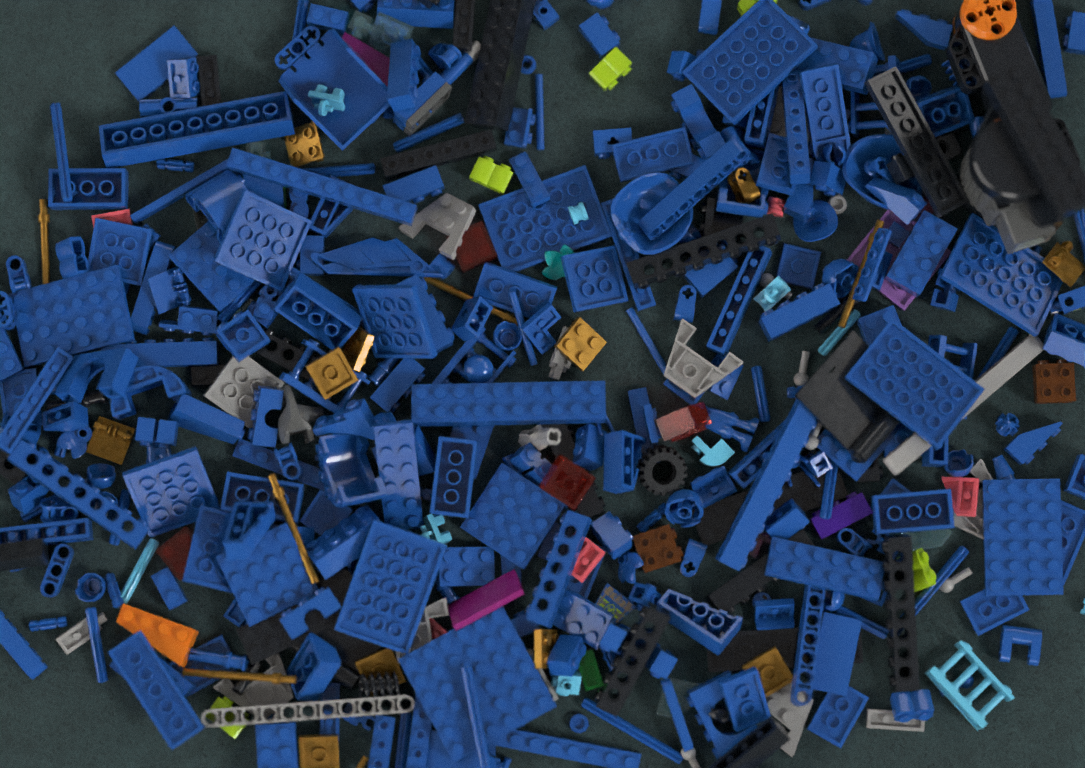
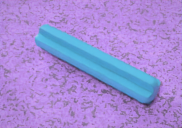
(837, 334)

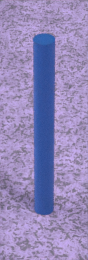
(539, 111)
(520, 320)
(647, 340)

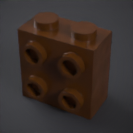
(1054, 382)
(658, 548)

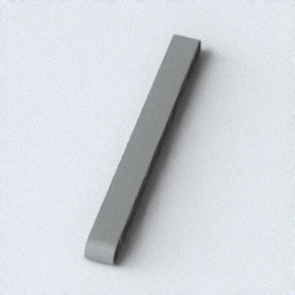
(989, 380)
(298, 707)

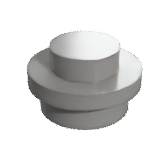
(838, 203)

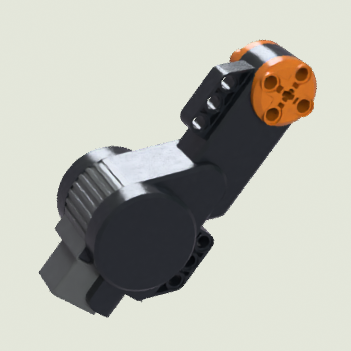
(993, 169)

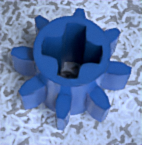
(1007, 424)

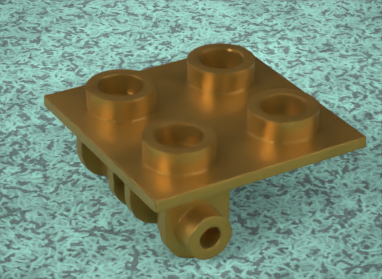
(304, 145)
(1064, 263)
(110, 440)

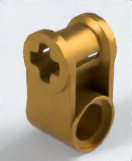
(743, 188)

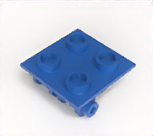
(169, 290)

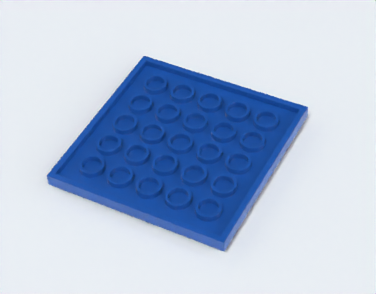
(503, 675)

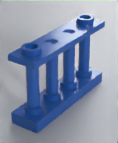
(854, 125)
(466, 351)
(967, 351)
(308, 388)

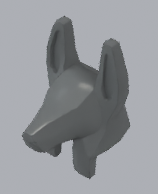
(296, 418)

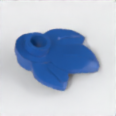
(74, 441)
(627, 564)

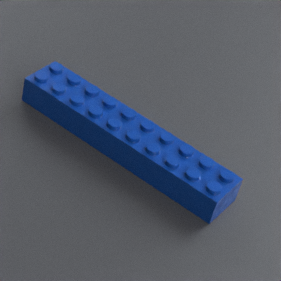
(196, 130)
(508, 403)

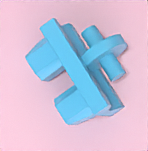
(327, 102)
(772, 293)
(432, 523)

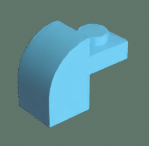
(716, 455)

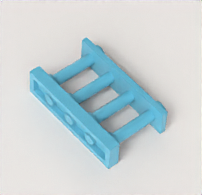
(964, 703)

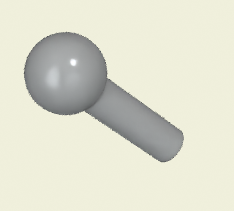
(766, 279)
(801, 377)
(813, 440)
(948, 584)
(690, 756)

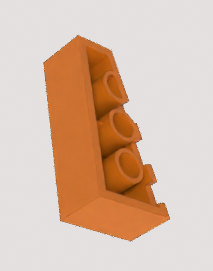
(164, 635)

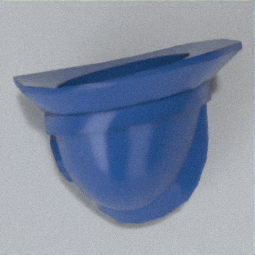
(869, 42)

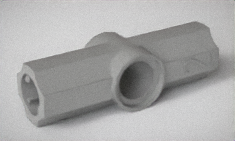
(539, 437)

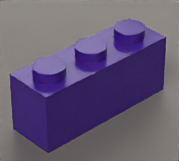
(842, 515)

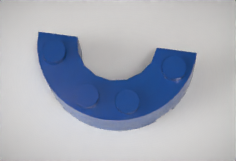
(696, 121)
(659, 662)

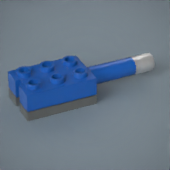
(434, 92)

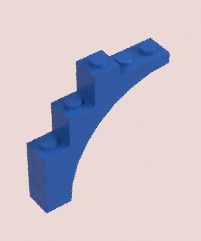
(359, 420)

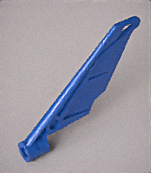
(381, 259)

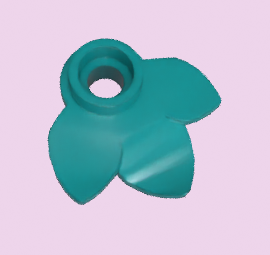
(555, 269)

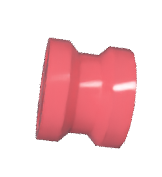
(775, 206)

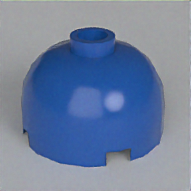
(840, 275)
(680, 507)

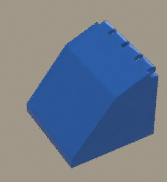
(337, 67)

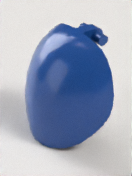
(871, 148)
(635, 202)

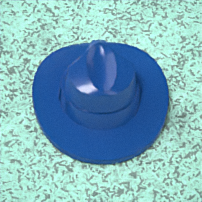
(819, 225)

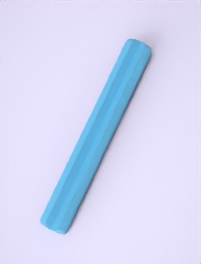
(139, 570)

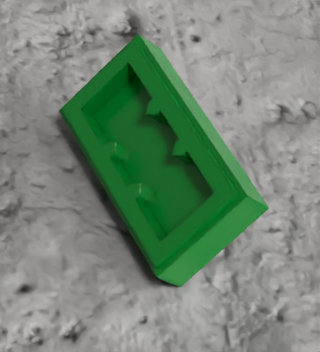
(590, 671)

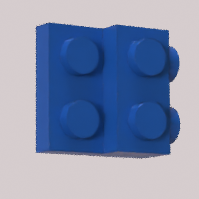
(242, 335)

